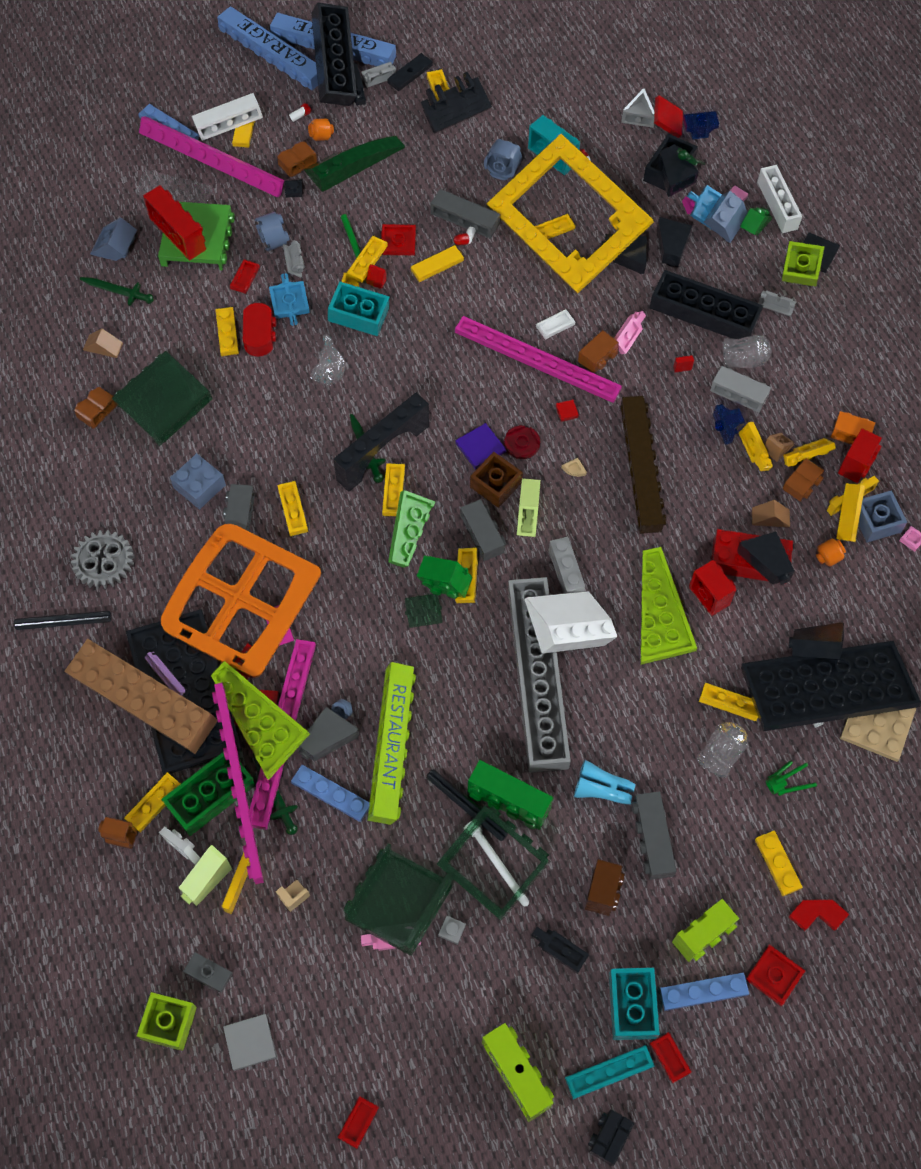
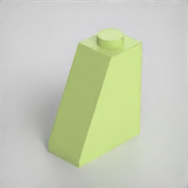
(528, 507)
(204, 876)

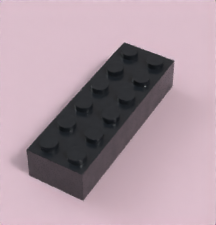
(333, 54)
(705, 306)

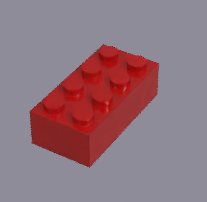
(175, 222)
(726, 555)

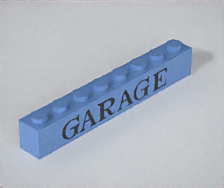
(301, 33)
(269, 47)

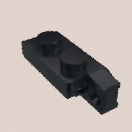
(360, 99)
(561, 949)

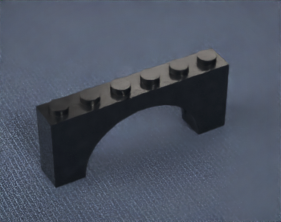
(408, 417)

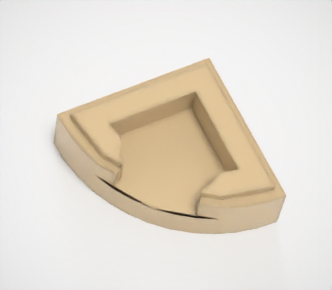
(574, 467)

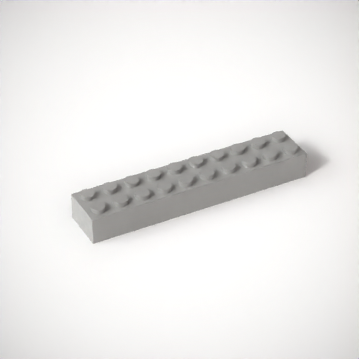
(538, 684)

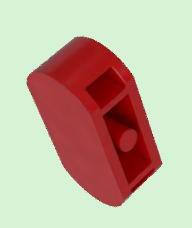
(258, 329)

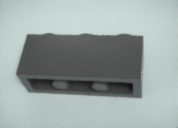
(239, 506)
(483, 530)

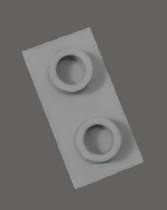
(378, 74)
(294, 259)
(778, 304)

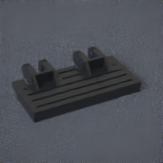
(455, 106)

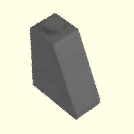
(327, 735)

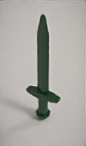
(684, 155)
(133, 294)
(374, 463)
(282, 811)

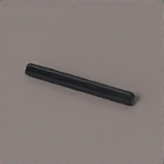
(62, 620)
(465, 803)

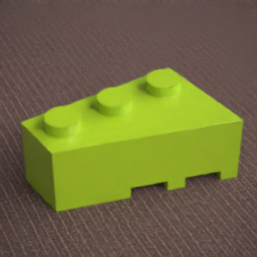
(706, 931)

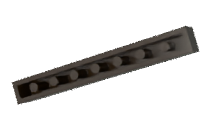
(641, 465)

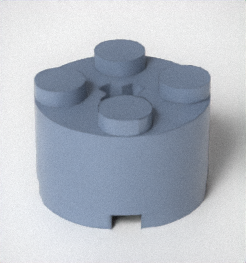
(503, 159)
(271, 230)

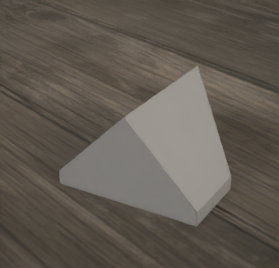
(639, 111)

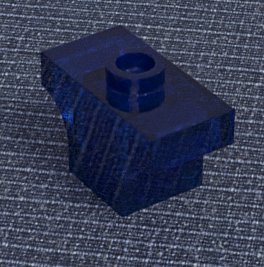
(700, 124)
(728, 422)

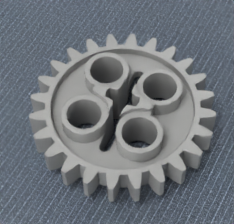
(85, 558)

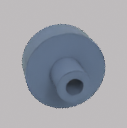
(342, 708)

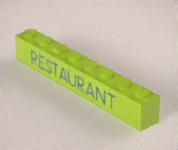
(390, 746)

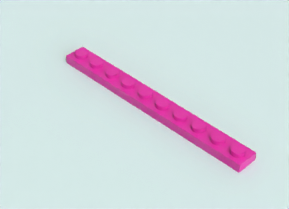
(211, 156)
(538, 359)
(289, 702)
(238, 790)

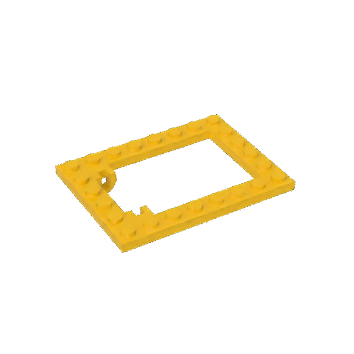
(572, 269)

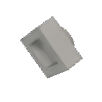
(452, 930)

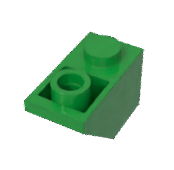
(756, 220)

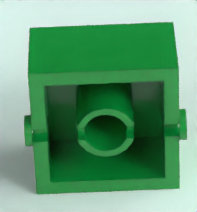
(444, 577)

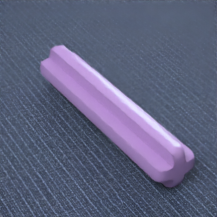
(164, 673)

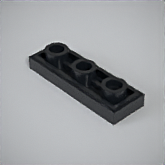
(410, 72)

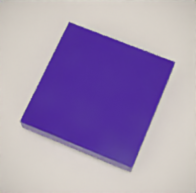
(479, 445)

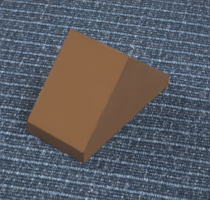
(103, 343)
(778, 445)
(771, 514)

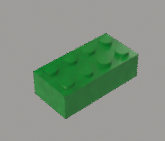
(204, 795)
(509, 795)

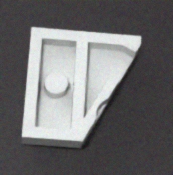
(184, 846)

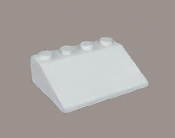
(569, 622)

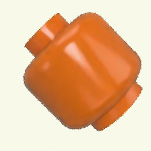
(320, 129)
(830, 552)

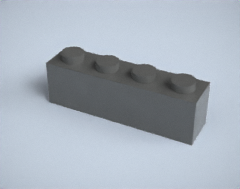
(465, 213)
(654, 836)

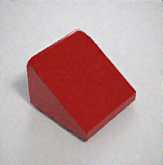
(376, 276)

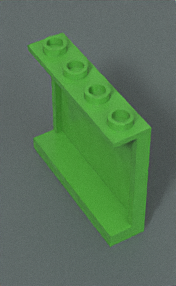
(216, 226)

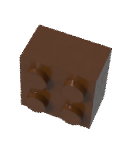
(496, 479)
(605, 883)

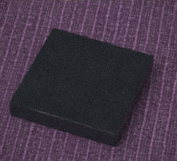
(830, 249)

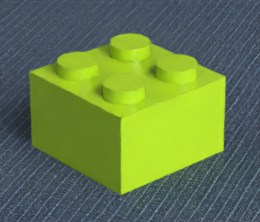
(803, 263)
(166, 1021)

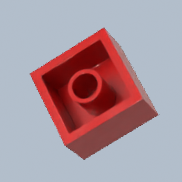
(860, 456)
(712, 587)

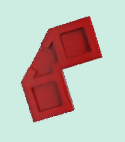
(826, 910)

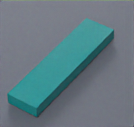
(609, 1072)

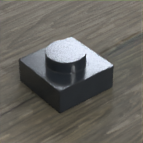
(293, 188)

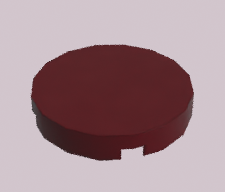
(518, 446)

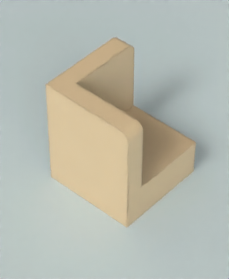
(293, 895)

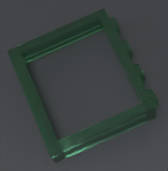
(509, 827)

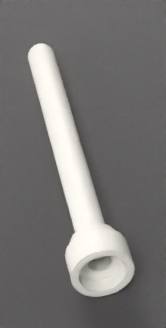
(498, 863)

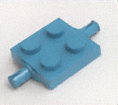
(704, 203)
(289, 299)

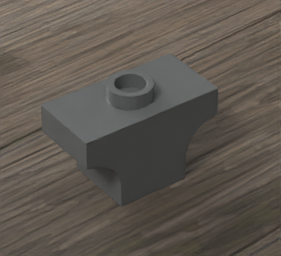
(208, 972)

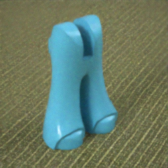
(587, 788)

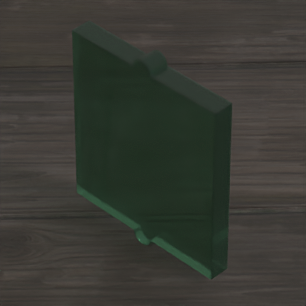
(423, 610)

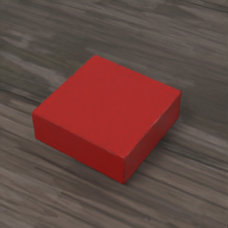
(683, 363)
(567, 410)

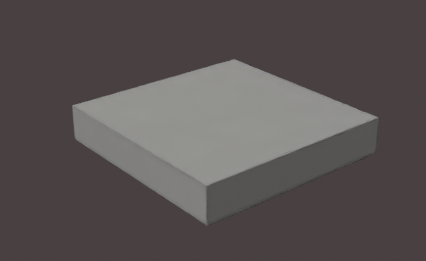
(249, 1042)

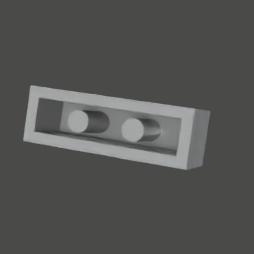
(740, 389)
(566, 566)

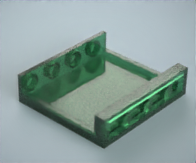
(162, 398)
(397, 900)

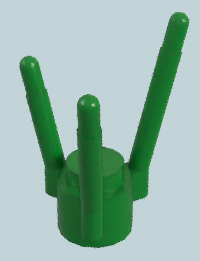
(776, 782)

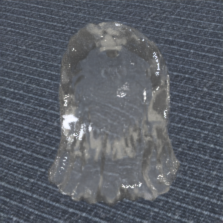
(746, 352)
(330, 366)
(723, 749)

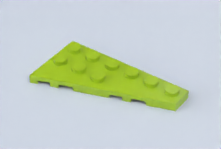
(663, 619)
(263, 724)

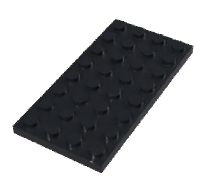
(194, 673)
(820, 690)

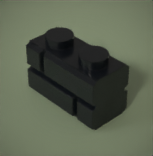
(611, 1137)

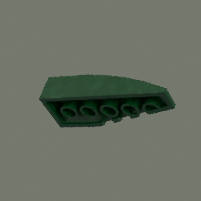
(347, 163)

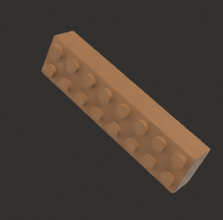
(141, 696)

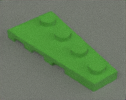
(409, 522)

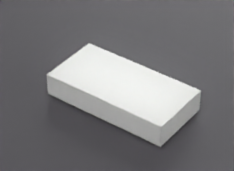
(555, 324)

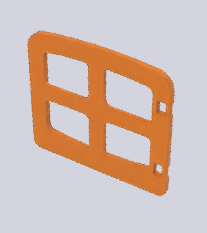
(239, 597)

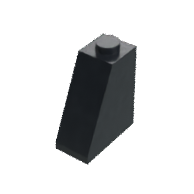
(676, 173)
(672, 240)
(633, 256)
(768, 557)
(818, 641)

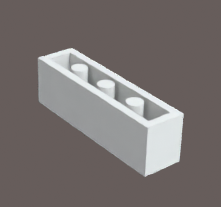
(227, 116)
(779, 199)

